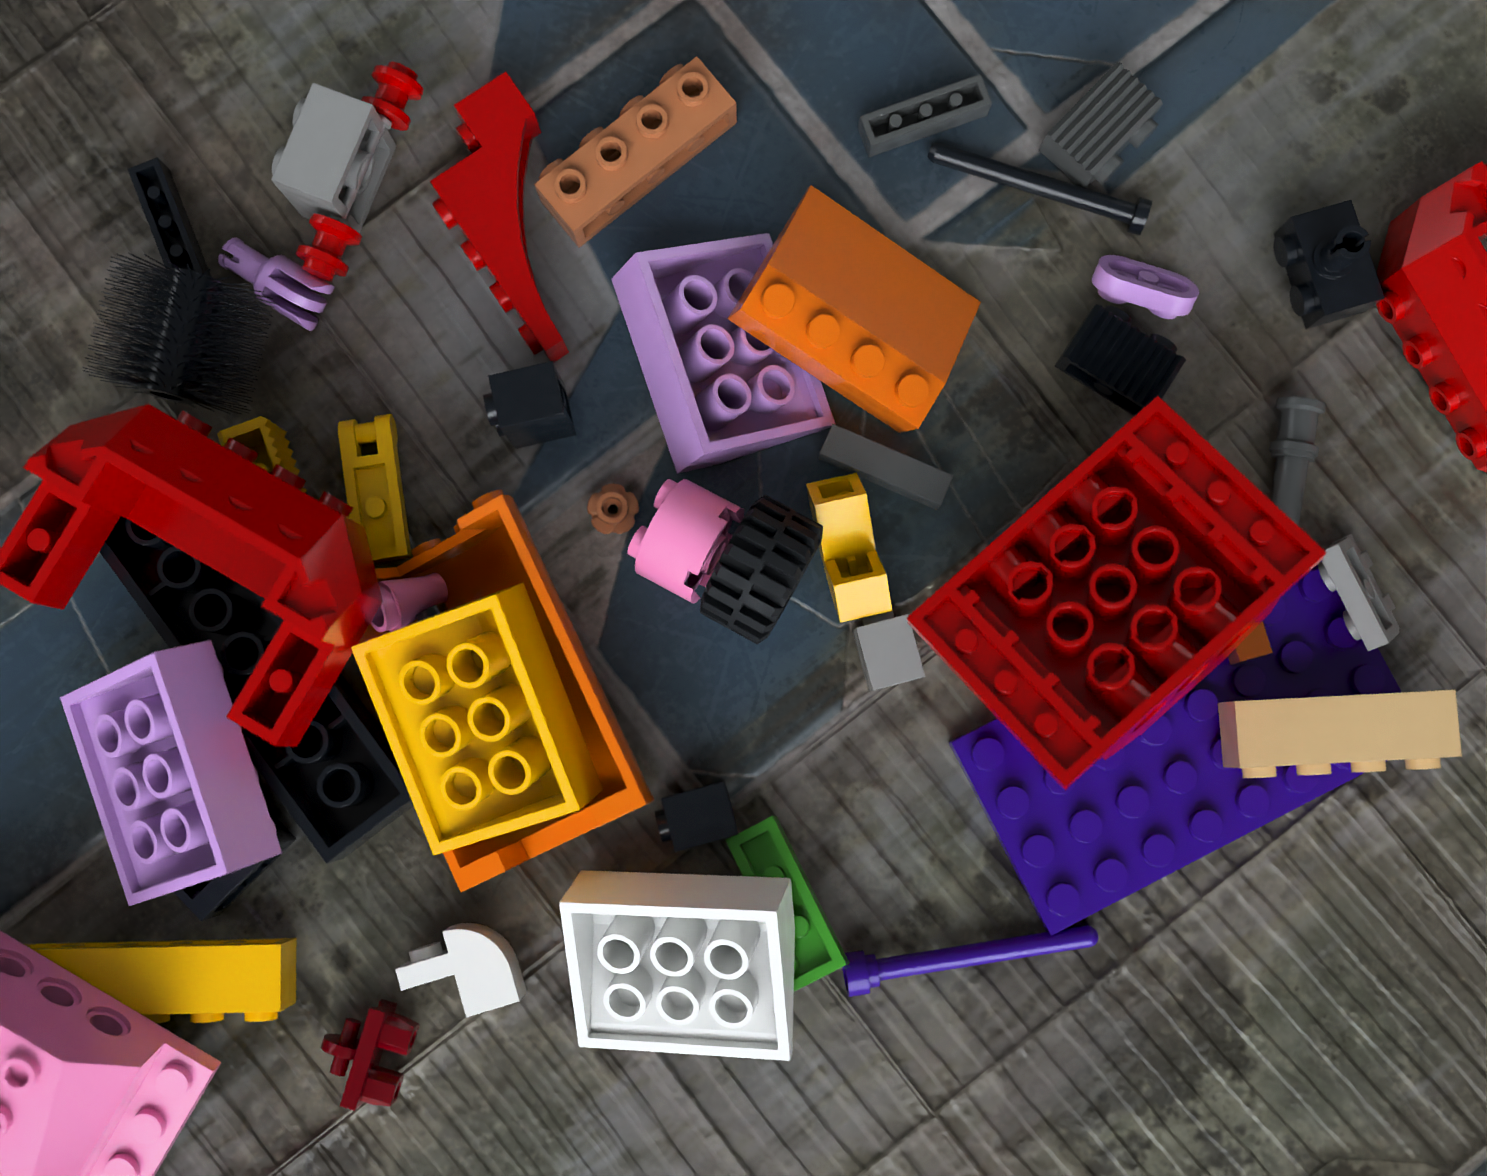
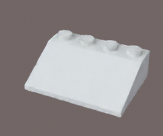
(681, 962)

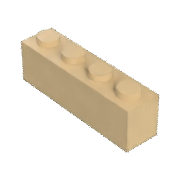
(1339, 730)

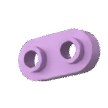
(1144, 285)

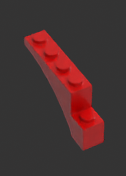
(487, 203)

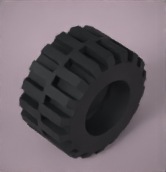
(760, 569)

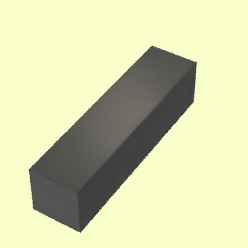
(924, 115)
(885, 467)

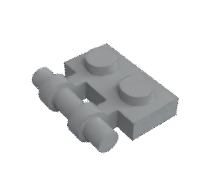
(1368, 609)

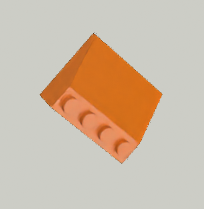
(857, 312)

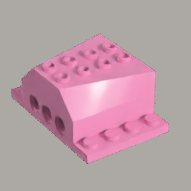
(86, 1076)

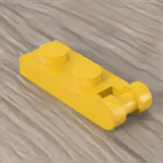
(375, 486)

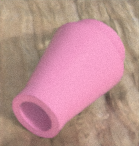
(406, 599)

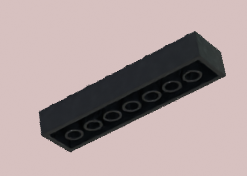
(342, 773)

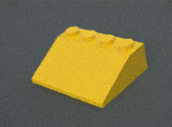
(479, 720)

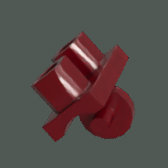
(367, 1079)

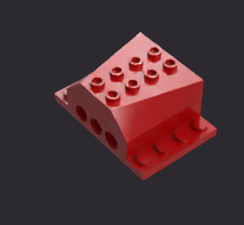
(1116, 592)

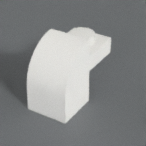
(479, 959)

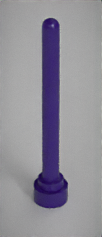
(867, 971)

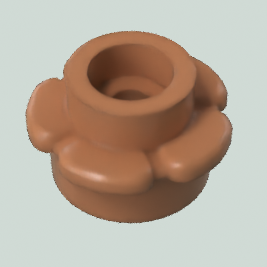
(613, 495)

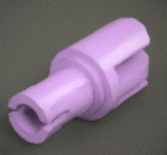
(276, 279)

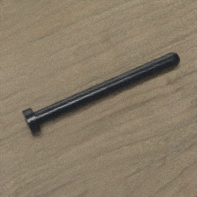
(1127, 212)

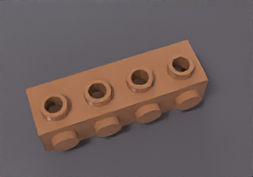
(636, 150)

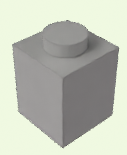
(887, 651)

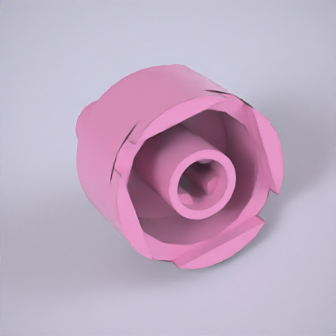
(684, 537)

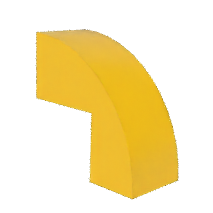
(848, 548)

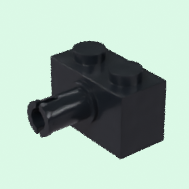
(1327, 264)

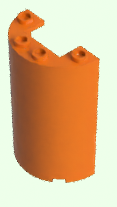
(485, 557)

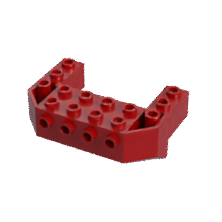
(1438, 300)
(227, 514)

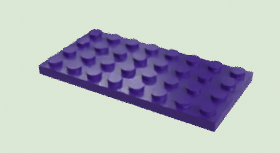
(1167, 790)

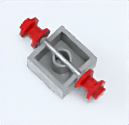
(340, 160)

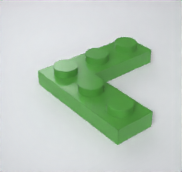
(768, 853)

